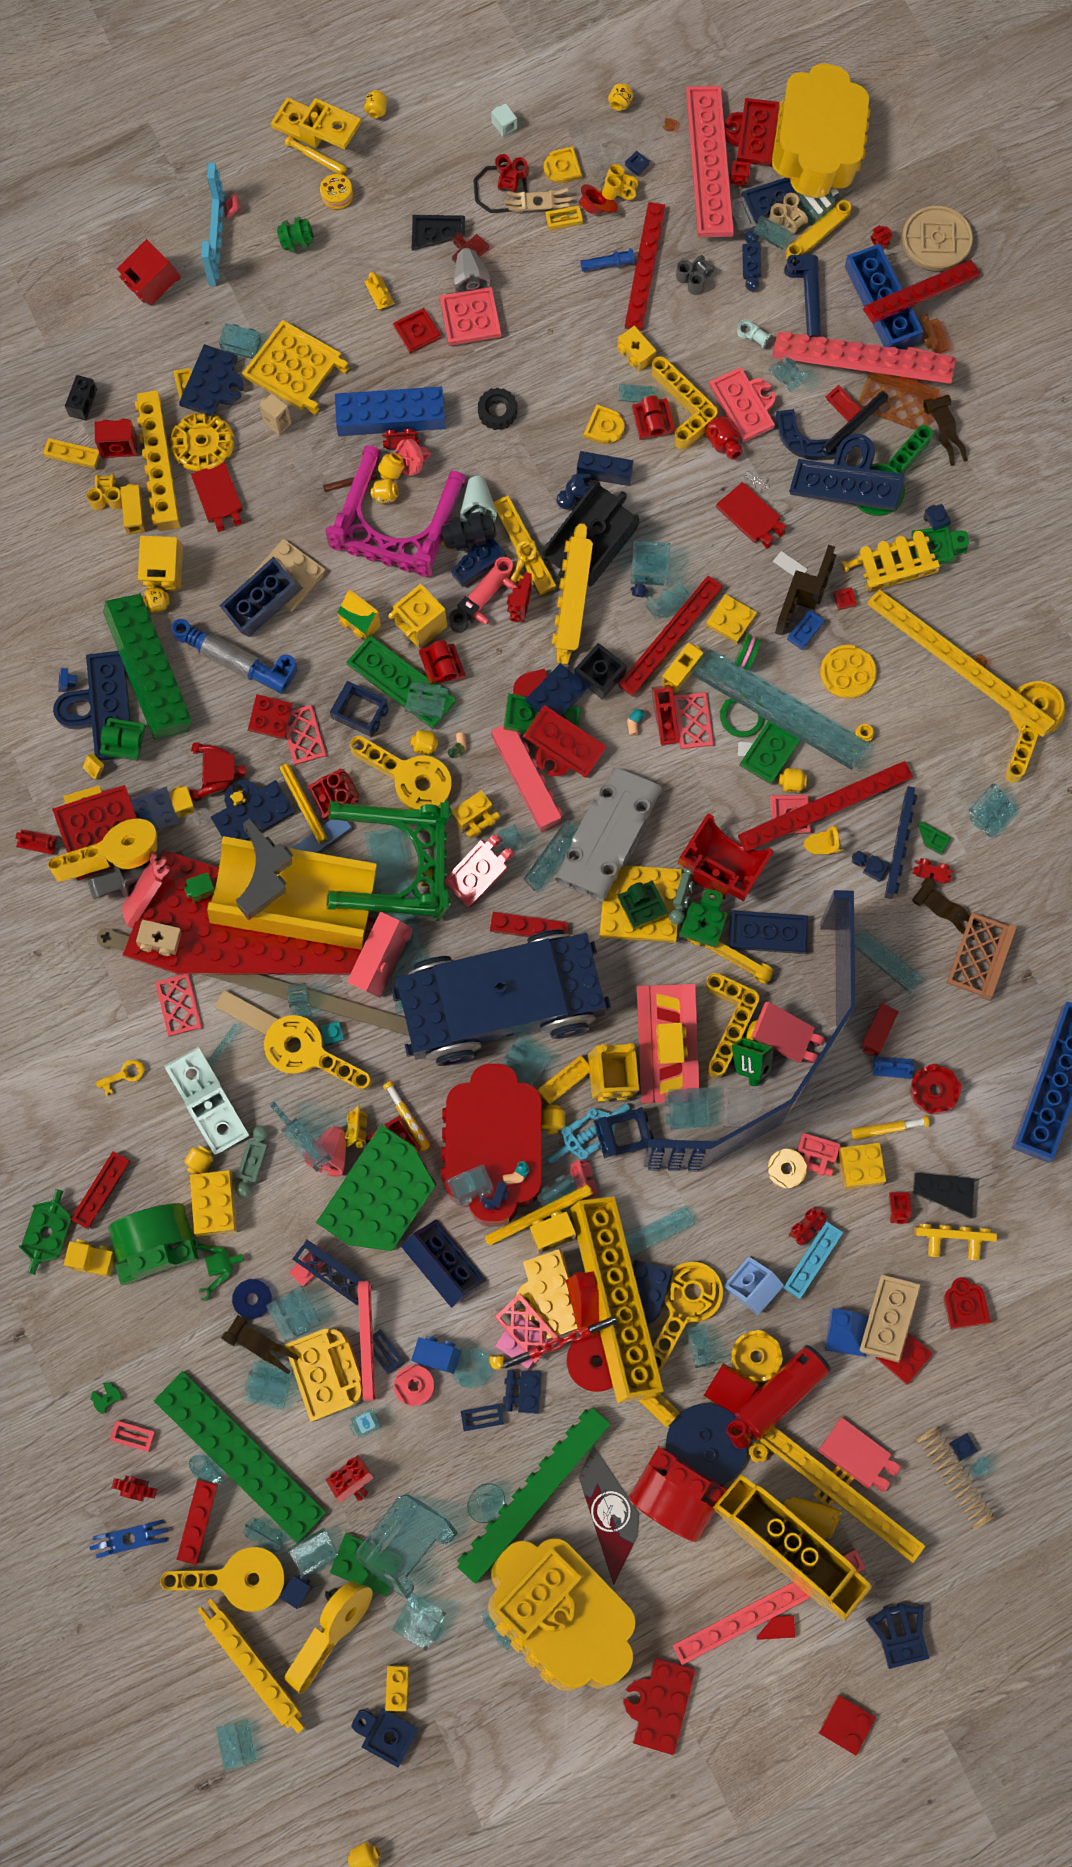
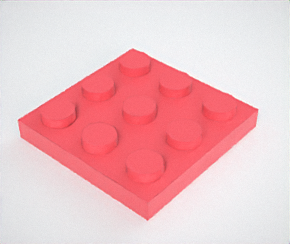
(470, 316)

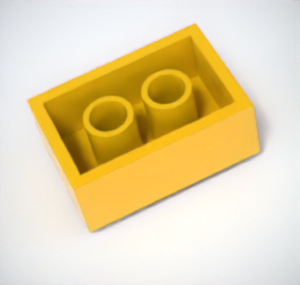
(213, 1203)

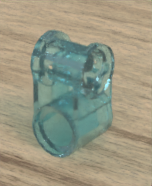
(208, 1472)

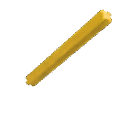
(543, 1212)

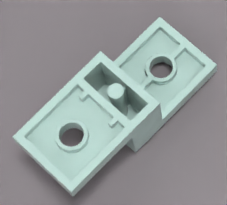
(206, 1100)

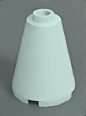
(477, 499)

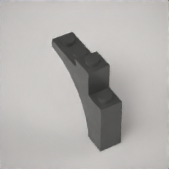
(265, 884)

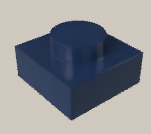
(637, 163)
(963, 1447)

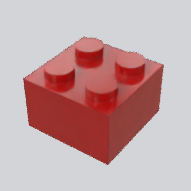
(116, 438)

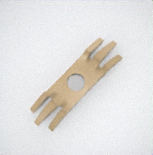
(549, 200)

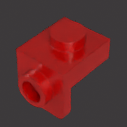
(740, 173)

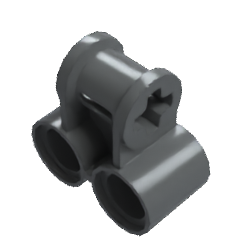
(695, 273)

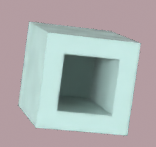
(504, 119)

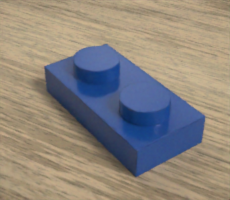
(805, 629)

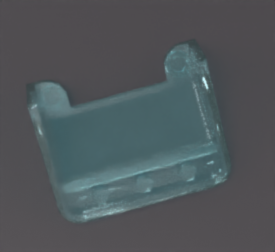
(402, 1541)

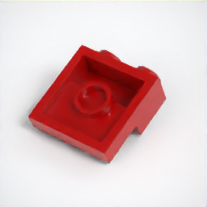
(520, 598)

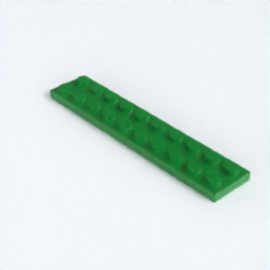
(240, 1457)

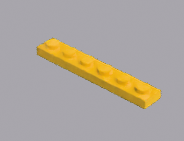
(517, 532)

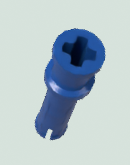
(616, 259)

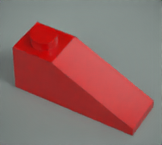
(665, 714)
(584, 1299)

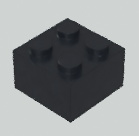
(600, 671)

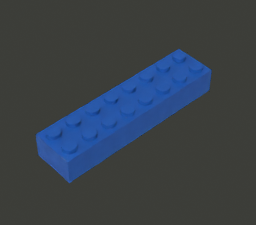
(1051, 1095)

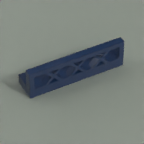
(332, 1263)

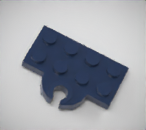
(212, 382)
(263, 805)

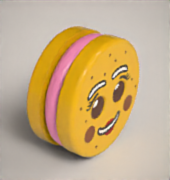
(336, 191)

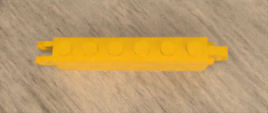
(573, 594)
(253, 1667)

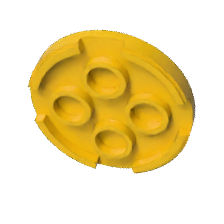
(848, 672)

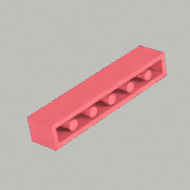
(527, 778)

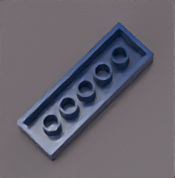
(874, 280)
(389, 410)

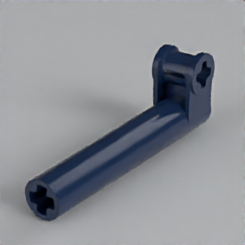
(808, 268)

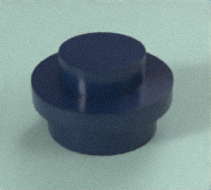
(639, 590)

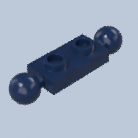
(751, 261)

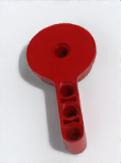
(580, 1367)

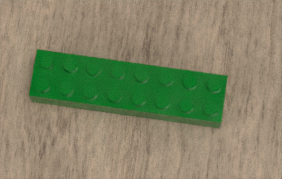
(147, 666)

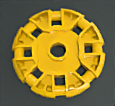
(201, 451)

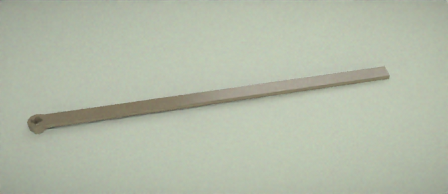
(278, 989)

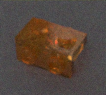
(934, 334)

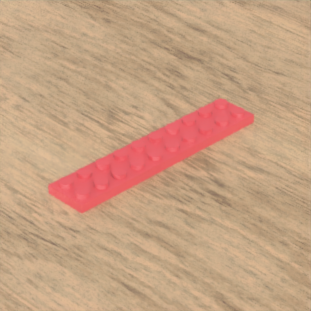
(709, 161)
(864, 357)

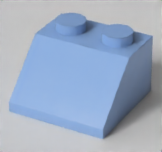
(753, 1285)

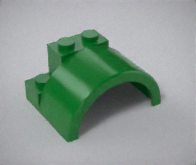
(143, 1242)

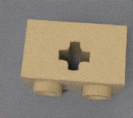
(275, 414)
(150, 931)

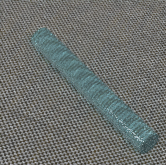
(223, 1044)

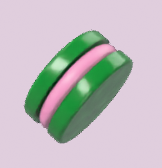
(747, 651)

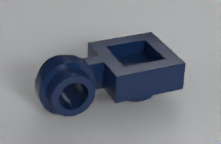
(874, 867)

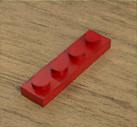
(523, 925)
(100, 1190)
(197, 1521)

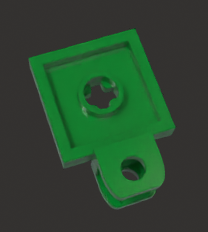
(948, 543)
(706, 912)

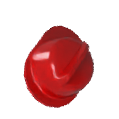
(594, 202)

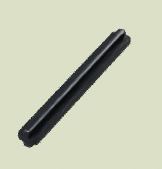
(855, 422)

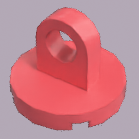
(412, 456)

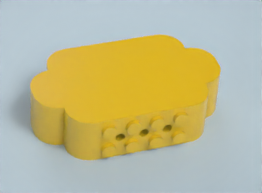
(821, 130)
(792, 1547)
(592, 1645)

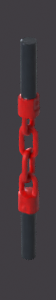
(584, 1332)

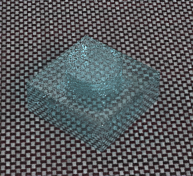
(979, 1468)

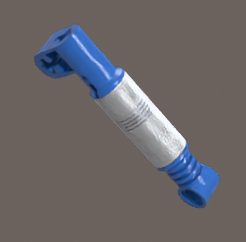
(237, 659)

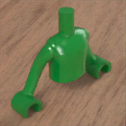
(217, 1264)

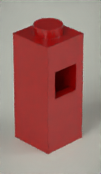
(879, 1030)

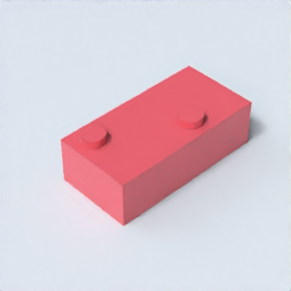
(380, 954)

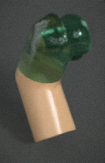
(459, 748)

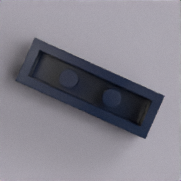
(605, 468)

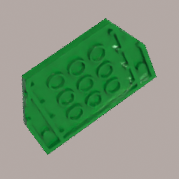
(379, 1194)

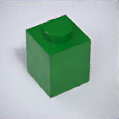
(199, 887)

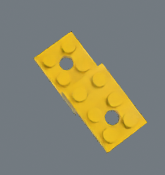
(315, 123)

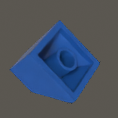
(845, 1332)

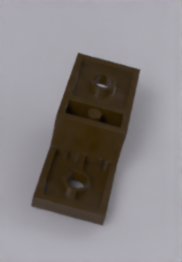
(806, 590)

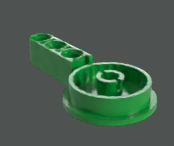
(908, 457)

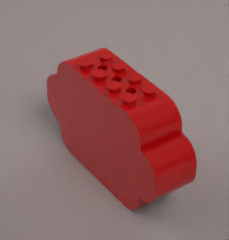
(497, 1126)

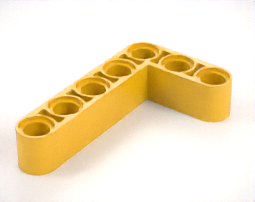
(686, 400)
(734, 1024)

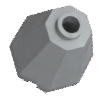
(470, 272)

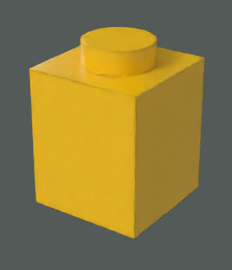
(182, 801)

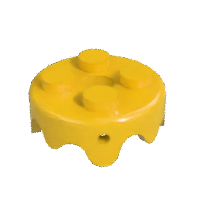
(769, 1350)

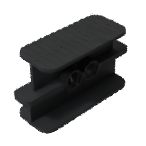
(595, 509)

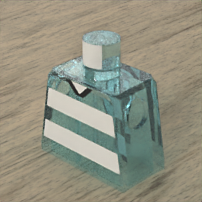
(817, 207)

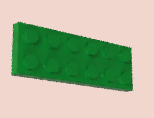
(392, 675)

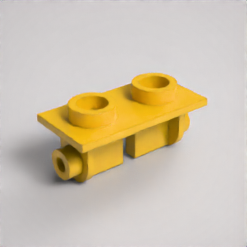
(378, 291)
(356, 1120)
(661, 1409)

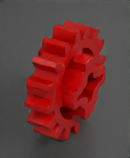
(134, 1488)

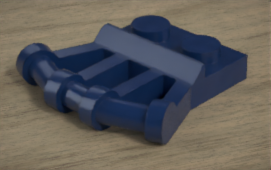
(904, 1648)

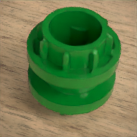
(295, 234)

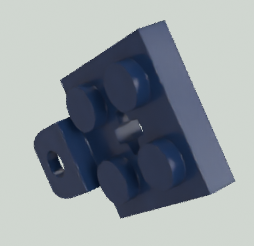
(375, 1730)

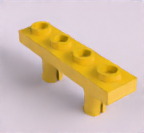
(944, 1231)

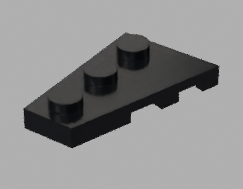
(435, 229)
(948, 1191)

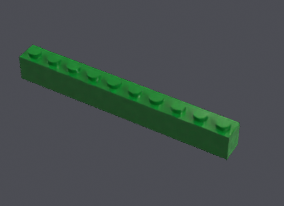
(533, 1496)

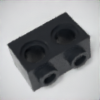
(81, 397)

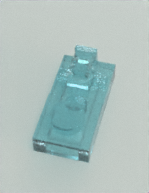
(771, 232)
(700, 1346)

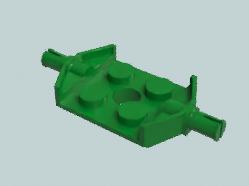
(46, 1215)

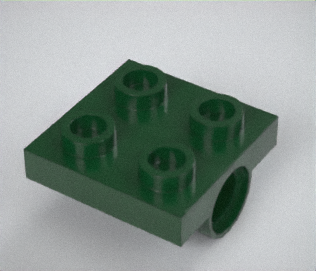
(642, 904)

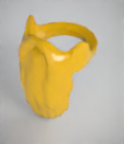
(823, 842)

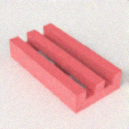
(149, 1440)

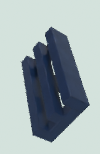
(394, 1365)
(466, 1420)

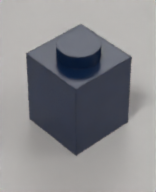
(296, 1591)

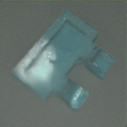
(786, 372)

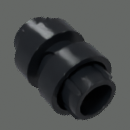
(460, 532)

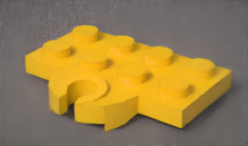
(549, 1292)
(539, 1597)

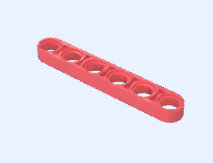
(366, 1340)

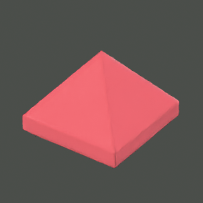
(232, 205)

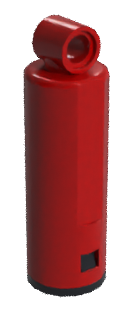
(778, 1396)

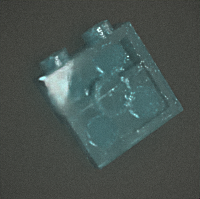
(688, 1108)

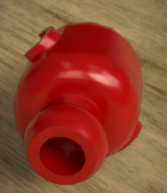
(724, 437)

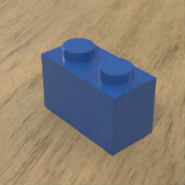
(436, 1355)

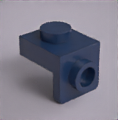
(937, 516)
(500, 1195)

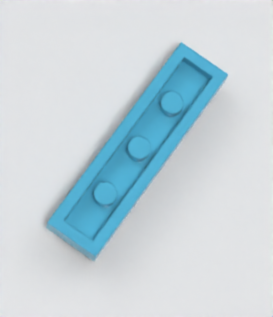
(812, 1260)

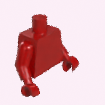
(217, 770)

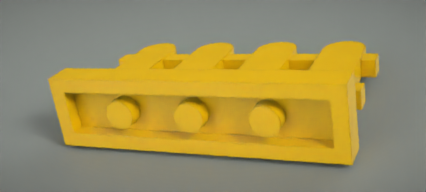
(889, 568)

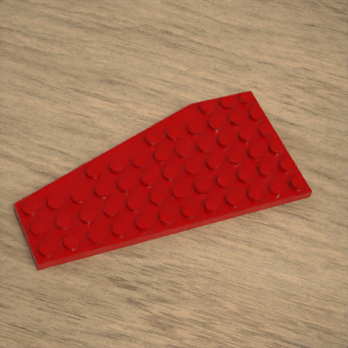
(227, 949)

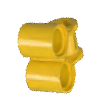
(618, 183)
(105, 491)

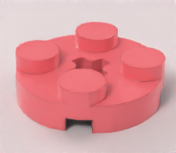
(402, 1385)

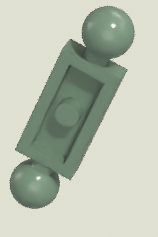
(682, 897)
(252, 1161)

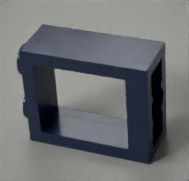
(343, 699)

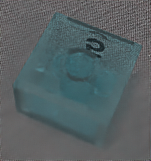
(650, 563)

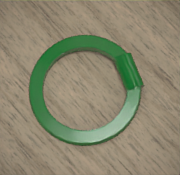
(723, 711)

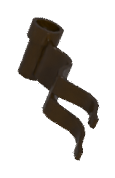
(946, 424)
(941, 906)
(256, 1343)

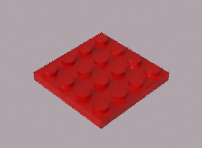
(91, 818)

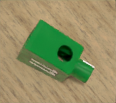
(752, 1059)

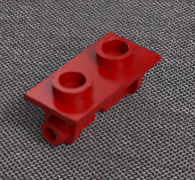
(393, 437)
(36, 841)
(940, 871)
(813, 1218)

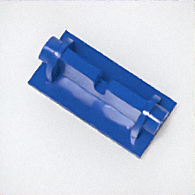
(893, 1067)

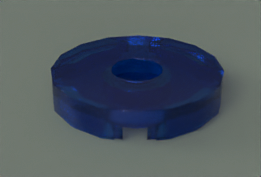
(240, 1295)

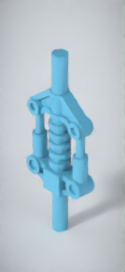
(573, 1144)

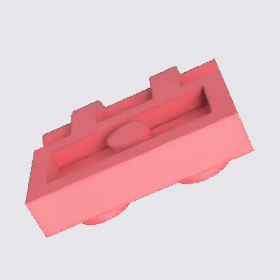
(821, 1149)

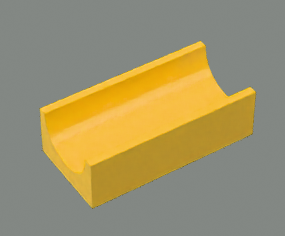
(303, 908)

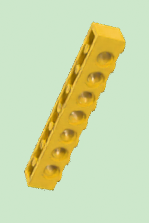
(169, 518)

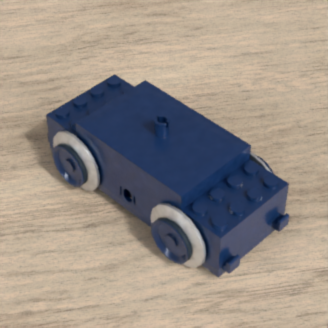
(501, 995)

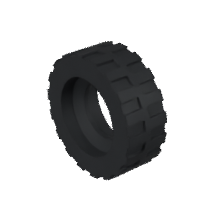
(497, 395)

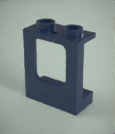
(606, 1137)

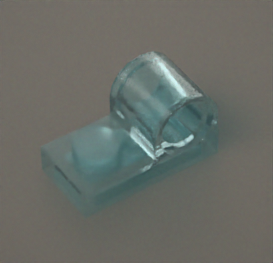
(298, 1000)

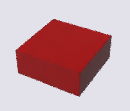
(845, 599)

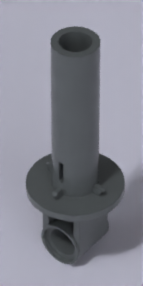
(118, 880)

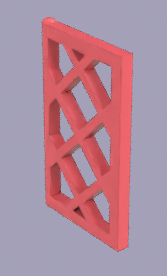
(681, 730)
(318, 739)
(163, 999)
(529, 1311)

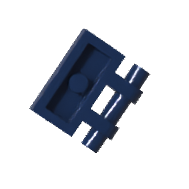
(529, 1392)

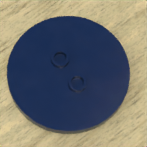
(702, 1441)

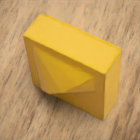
(93, 766)

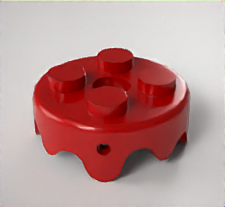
(945, 1080)

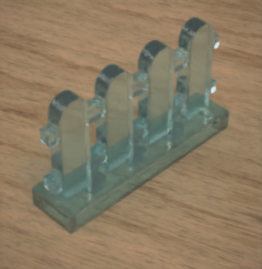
(302, 1140)

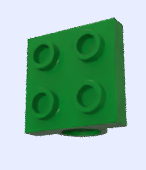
(122, 739)

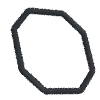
(476, 190)

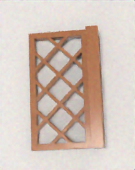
(995, 965)

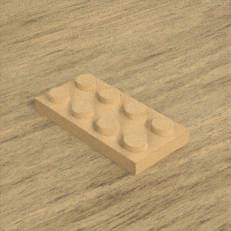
(890, 1318)

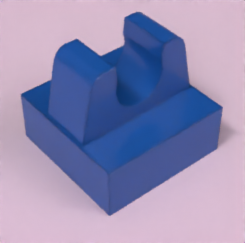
(66, 680)

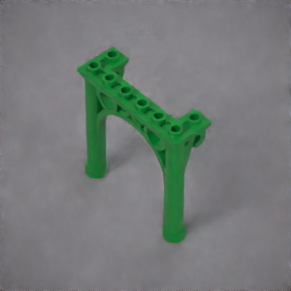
(429, 818)

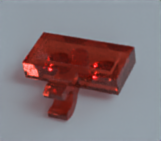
(475, 243)

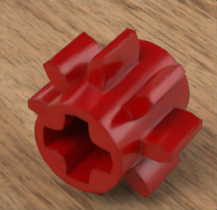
(881, 235)

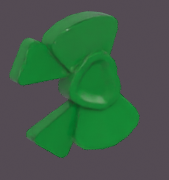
(101, 1403)

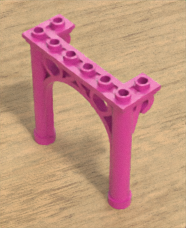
(419, 562)

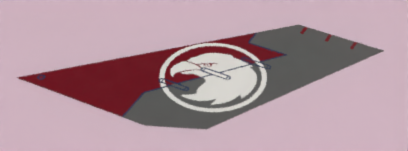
(611, 1512)

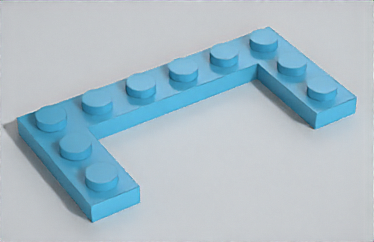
(210, 249)

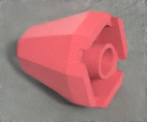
(334, 1143)

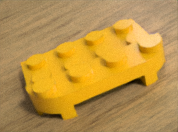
(326, 1372)

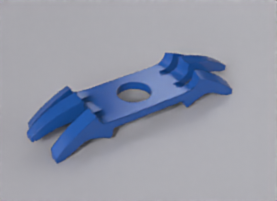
(141, 1538)

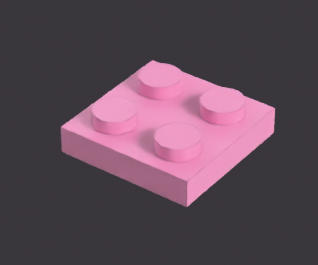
(510, 1346)

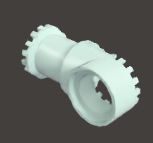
(754, 334)

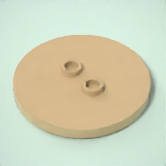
(937, 238)

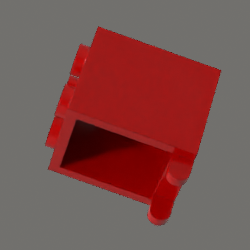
(154, 272)

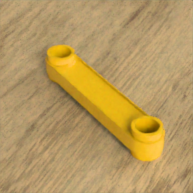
(820, 229)
(762, 973)

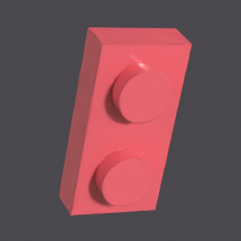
(301, 1274)

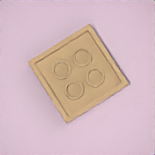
(300, 566)

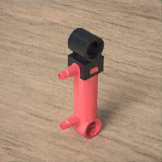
(469, 607)

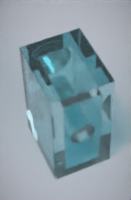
(240, 340)
(470, 1185)

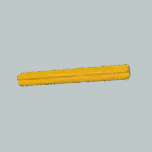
(303, 803)

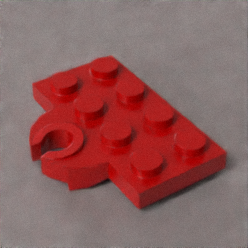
(753, 131)
(563, 744)
(660, 1705)

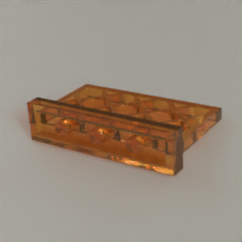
(904, 385)

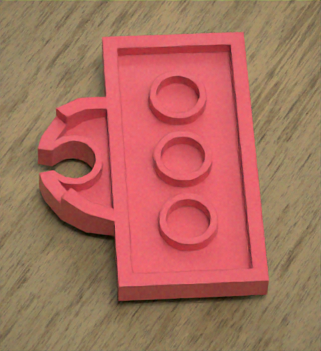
(744, 402)

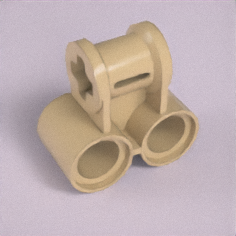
(790, 215)

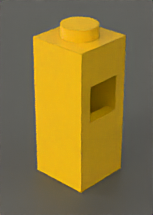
(132, 509)
(682, 667)

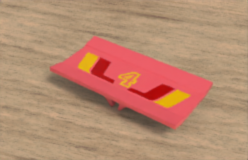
(662, 1006)

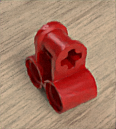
(510, 175)

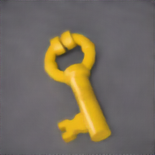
(522, 558)
(123, 1074)

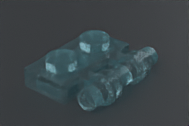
(424, 704)

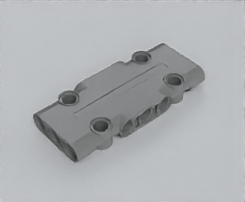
(608, 834)

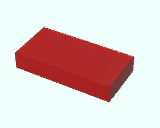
(843, 403)

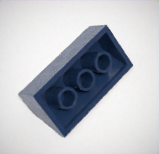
(443, 1263)

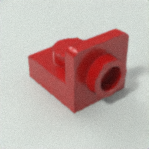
(900, 1207)

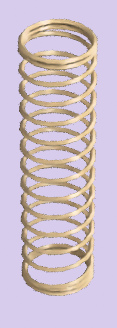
(931, 1433)

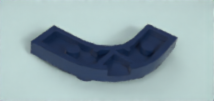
(796, 442)

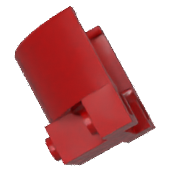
(721, 862)
(677, 1497)

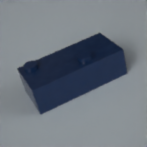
(261, 596)

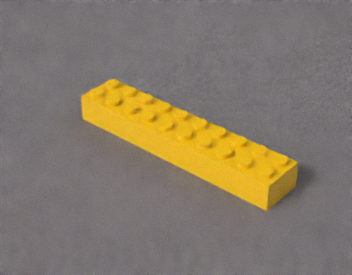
(627, 1342)

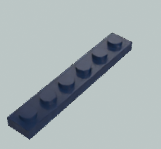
(899, 849)

